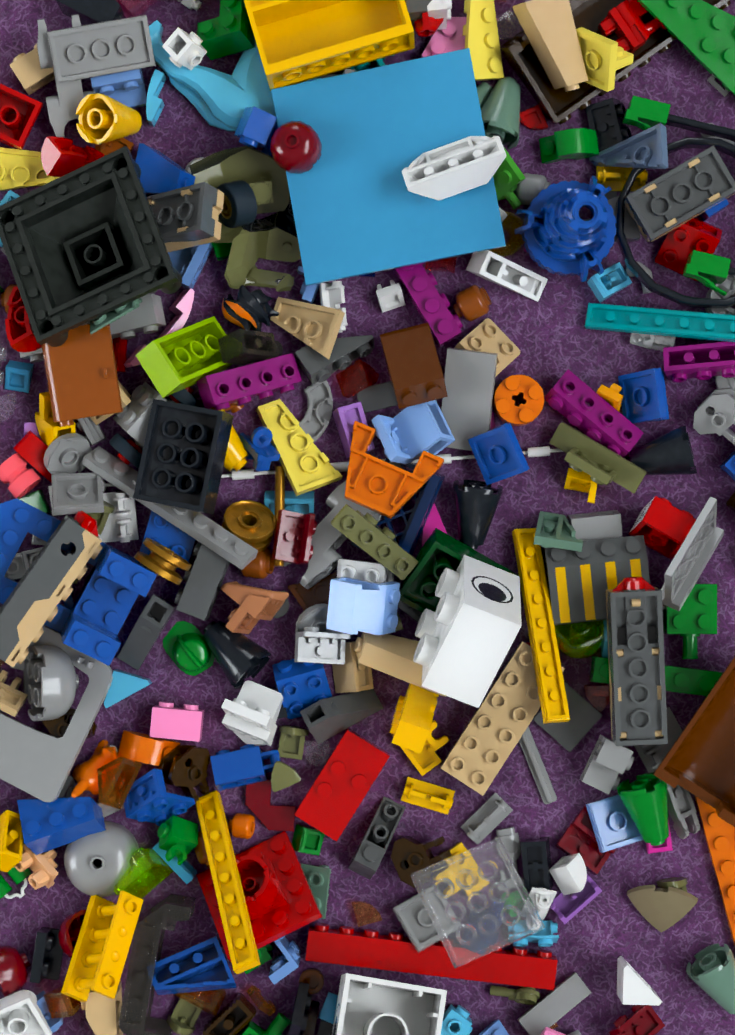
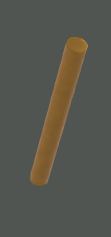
(279, 498)

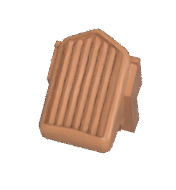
(254, 605)

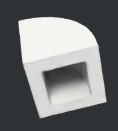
(570, 874)

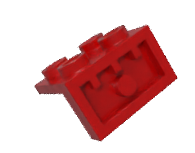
(683, 240)

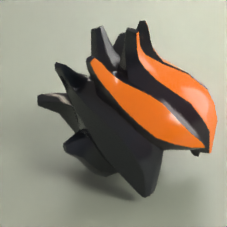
(248, 309)

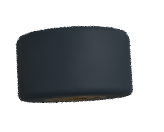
(238, 204)

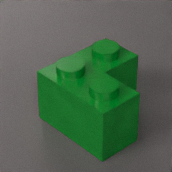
(228, 32)

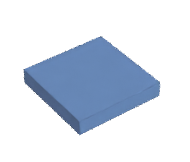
(612, 824)

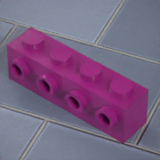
(429, 303)
(699, 361)
(248, 382)
(592, 414)

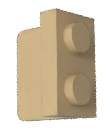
(489, 338)

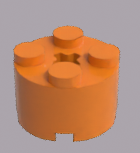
(531, 395)

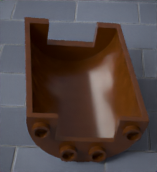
(705, 750)

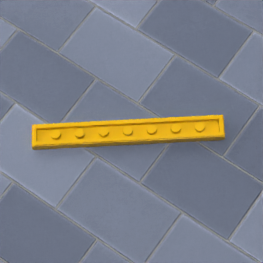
(540, 627)
(227, 883)

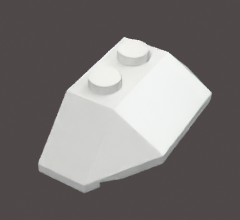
(455, 167)

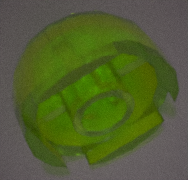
(580, 639)

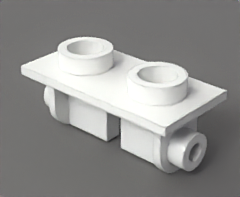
(332, 296)
(542, 900)

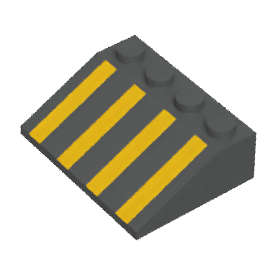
(580, 579)

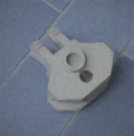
(717, 419)

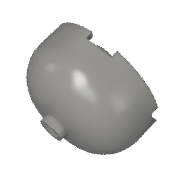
(49, 682)
(110, 846)

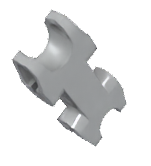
(70, 93)
(328, 539)

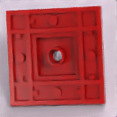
(273, 890)

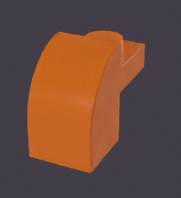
(145, 749)

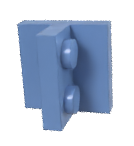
(123, 86)

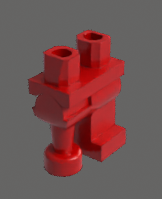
(628, 26)

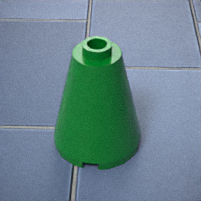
(647, 806)

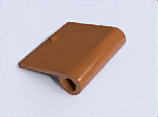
(82, 376)

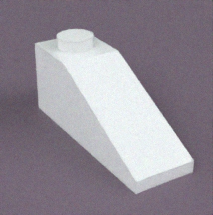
(507, 274)

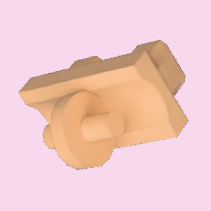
(42, 866)

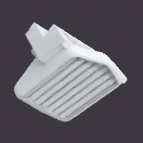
(253, 713)

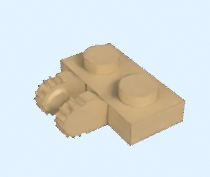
(10, 698)

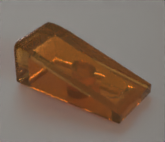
(206, 1000)

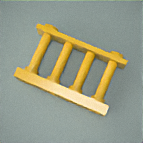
(90, 942)

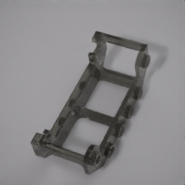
(145, 953)

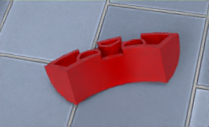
(62, 157)
(18, 325)

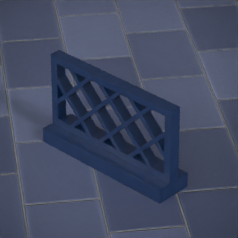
(419, 513)

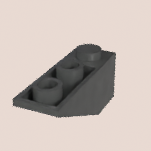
(345, 350)
(146, 631)
(338, 713)
(377, 838)

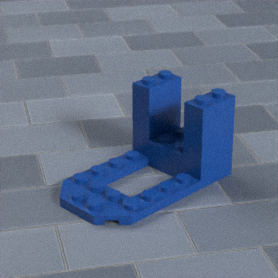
(105, 597)

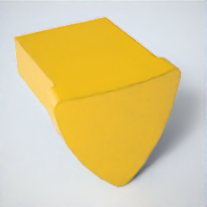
(581, 482)

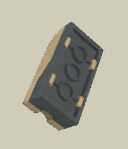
(680, 194)
(188, 215)

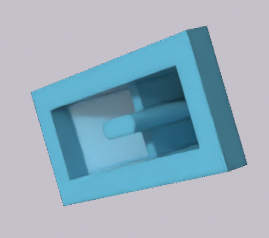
(609, 282)
(124, 685)

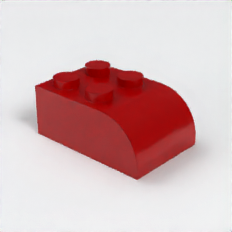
(16, 116)

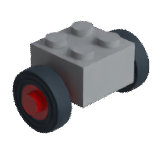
(136, 417)

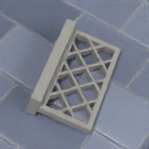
(692, 557)

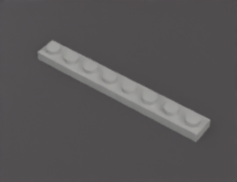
(189, 521)

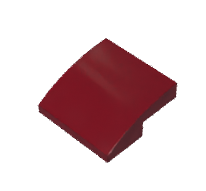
(581, 839)

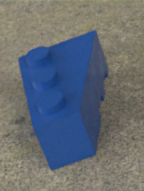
(58, 822)

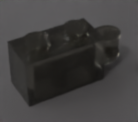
(248, 347)

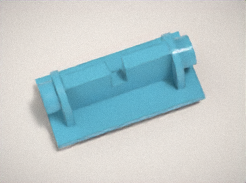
(544, 938)

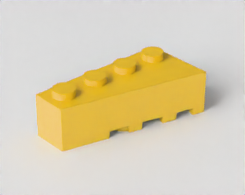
(413, 718)

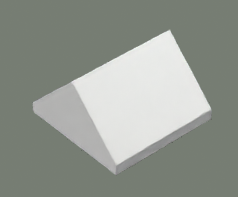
(632, 987)

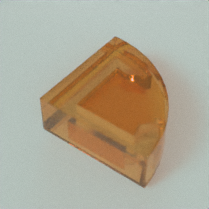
(365, 913)
(262, 1004)

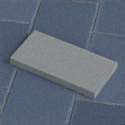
(101, 48)
(470, 394)

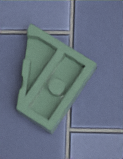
(556, 532)

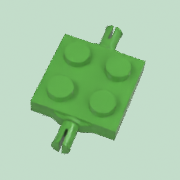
(506, 181)

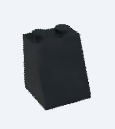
(92, 10)

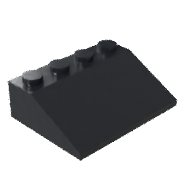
(183, 456)

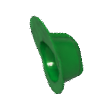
(188, 648)

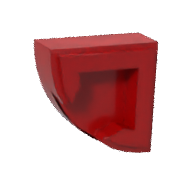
(533, 118)

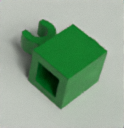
(178, 838)

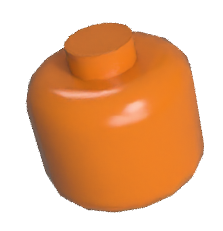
(242, 826)

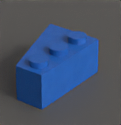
(194, 970)

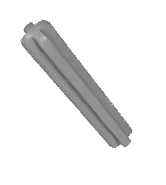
(537, 767)

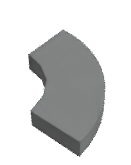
(319, 409)

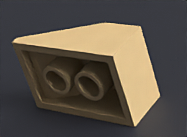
(104, 1012)

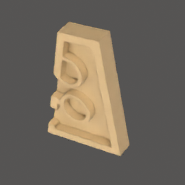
(309, 323)

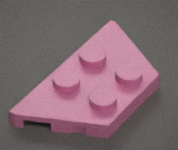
(447, 39)

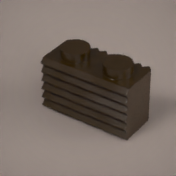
(231, 1018)

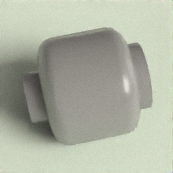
(530, 187)

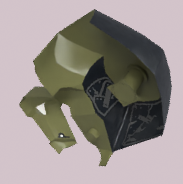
(263, 238)

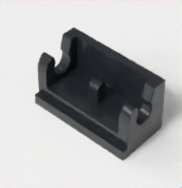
(536, 863)

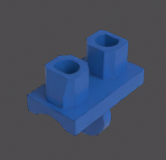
(260, 448)

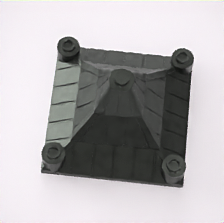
(85, 246)

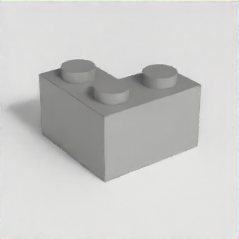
(605, 765)

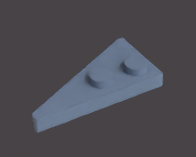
(642, 150)

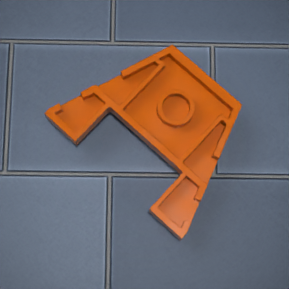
(379, 483)

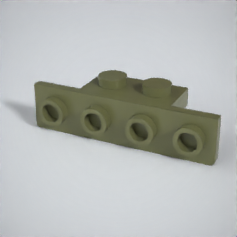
(596, 460)
(374, 540)

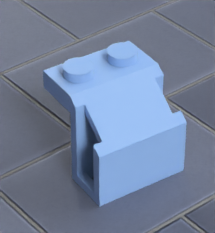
(412, 431)
(362, 606)

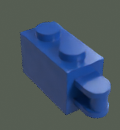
(242, 766)

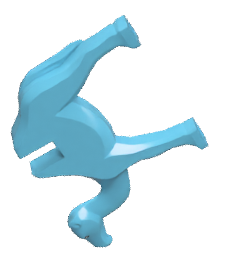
(215, 94)

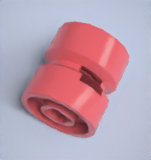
(18, 476)

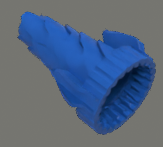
(557, 234)

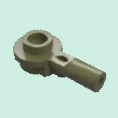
(525, 995)

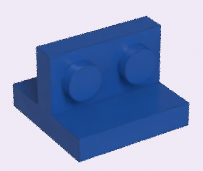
(644, 396)
(498, 453)

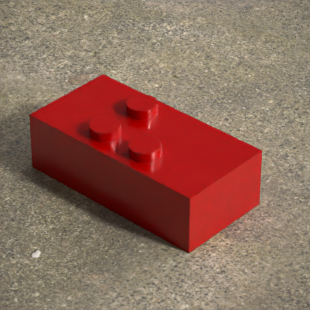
(342, 784)

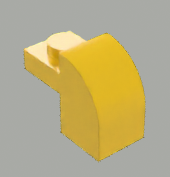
(44, 421)

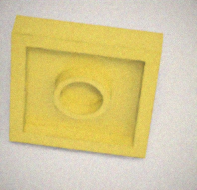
(602, 58)

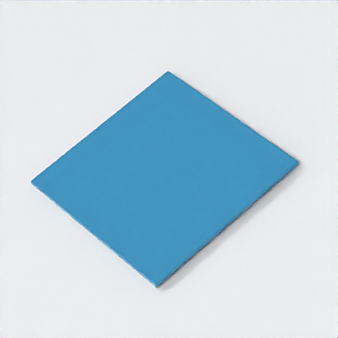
(354, 201)

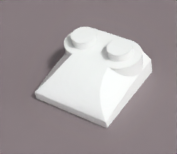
(22, 1015)

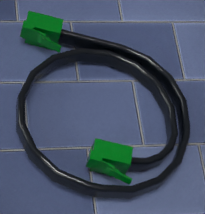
(700, 265)

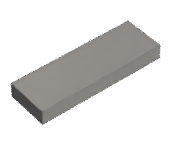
(554, 1005)

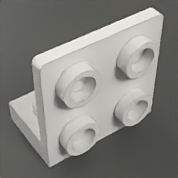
(364, 571)

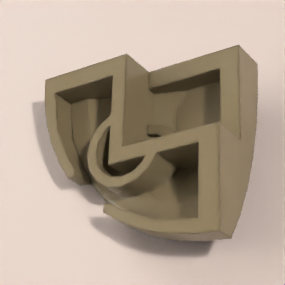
(661, 906)

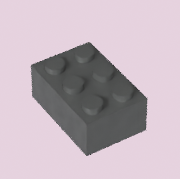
(202, 584)

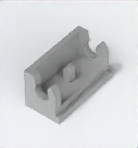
(596, 525)

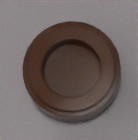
(314, 978)

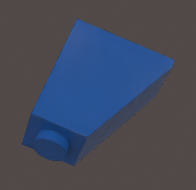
(160, 172)

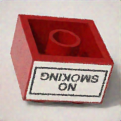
(663, 526)

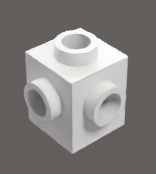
(185, 49)

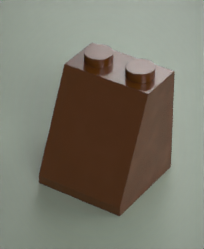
(413, 365)

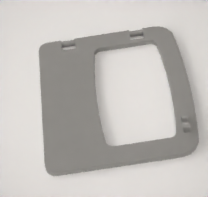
(42, 761)

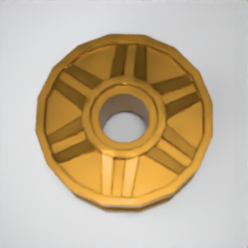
(250, 523)
(162, 561)

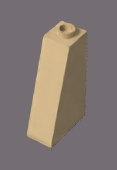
(554, 40)
(391, 656)

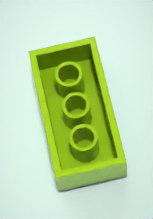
(183, 356)

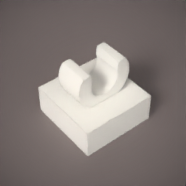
(390, 297)

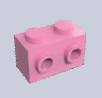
(176, 722)

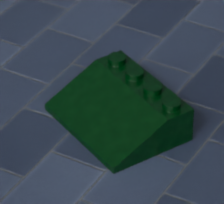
(436, 554)

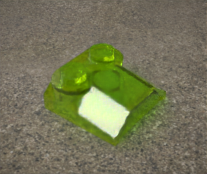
(144, 874)

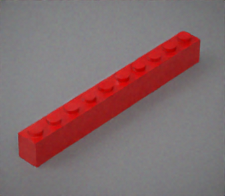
(398, 954)

